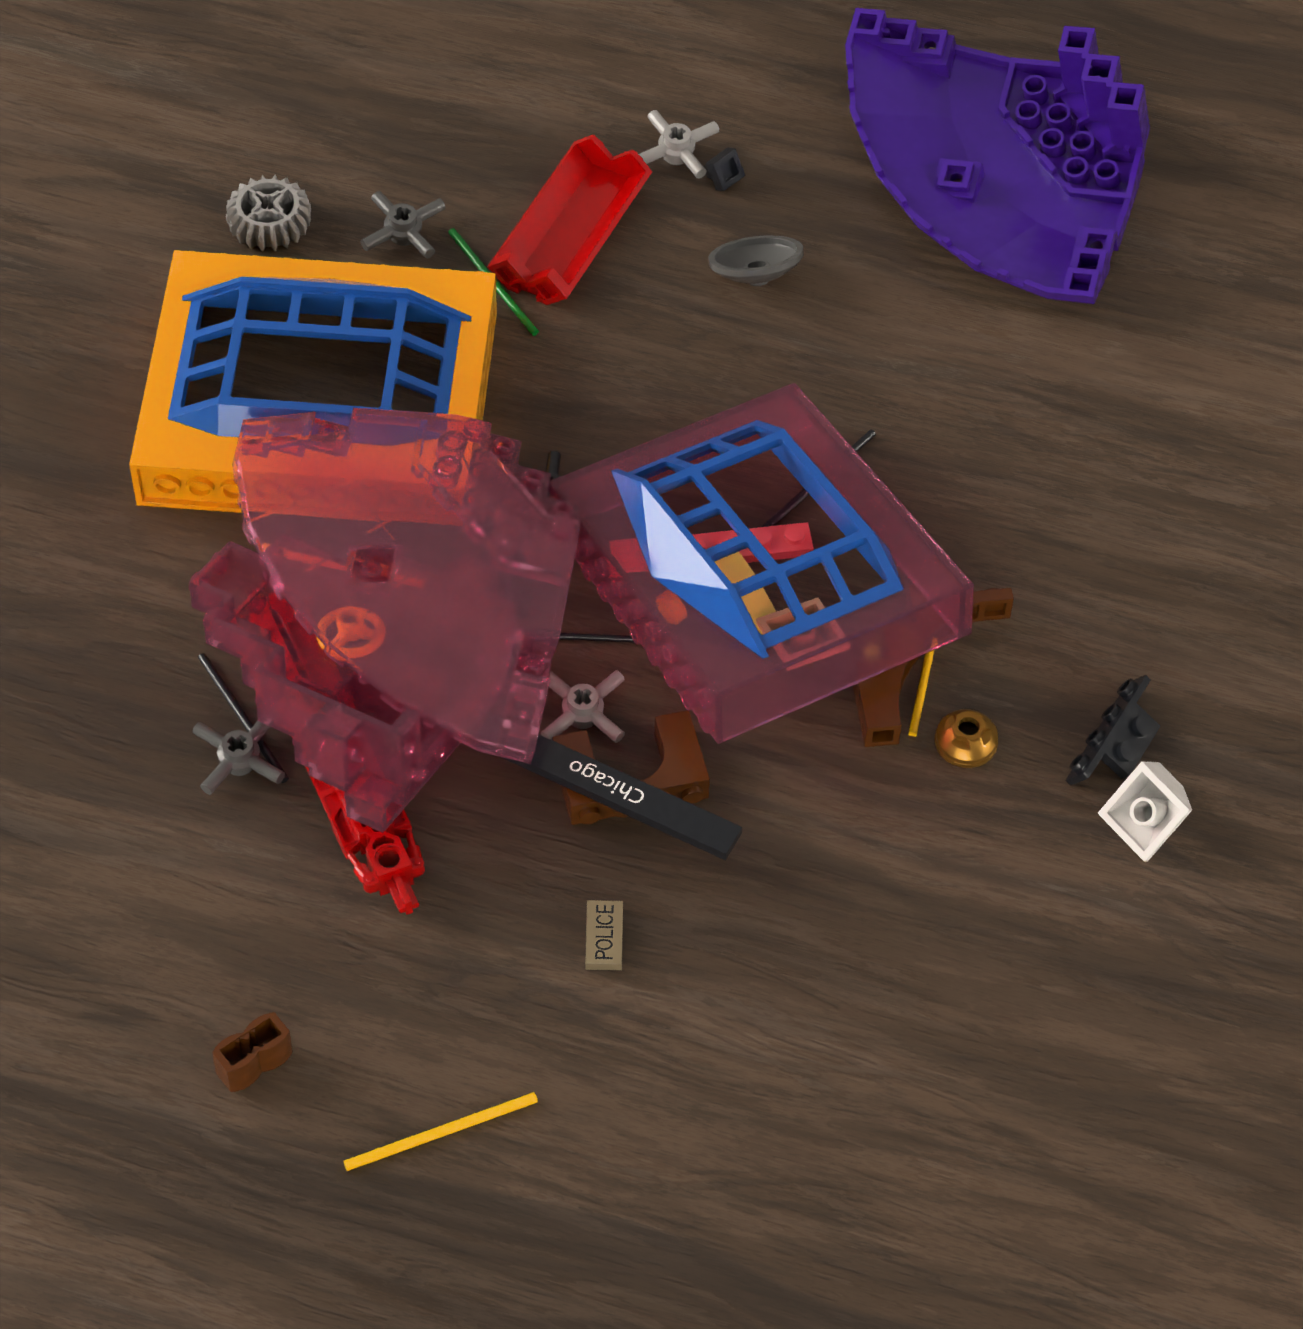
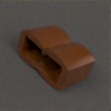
(256, 1050)

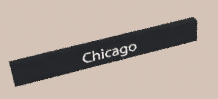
(633, 797)

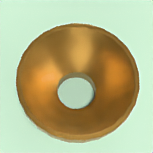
(964, 749)

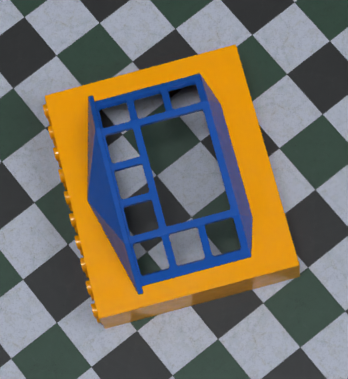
(188, 452)

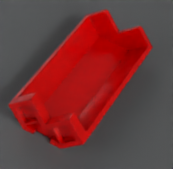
(569, 220)

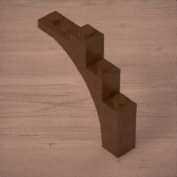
(879, 696)

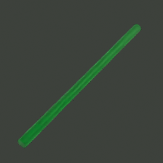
(499, 289)

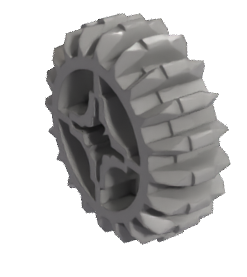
(268, 221)

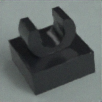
(724, 169)

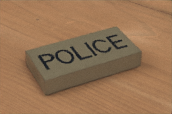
(604, 935)

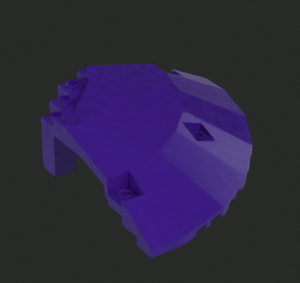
(1038, 145)

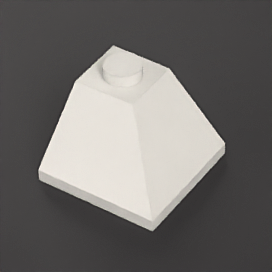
(1147, 808)

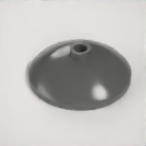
(756, 258)

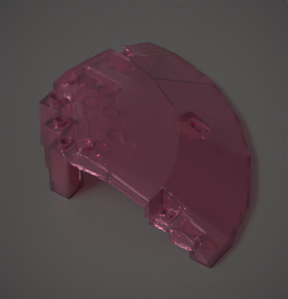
(417, 560)

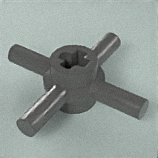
(403, 224)
(237, 754)

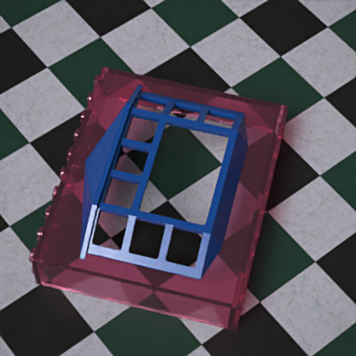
(693, 614)

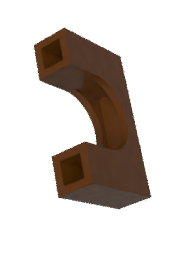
(680, 774)

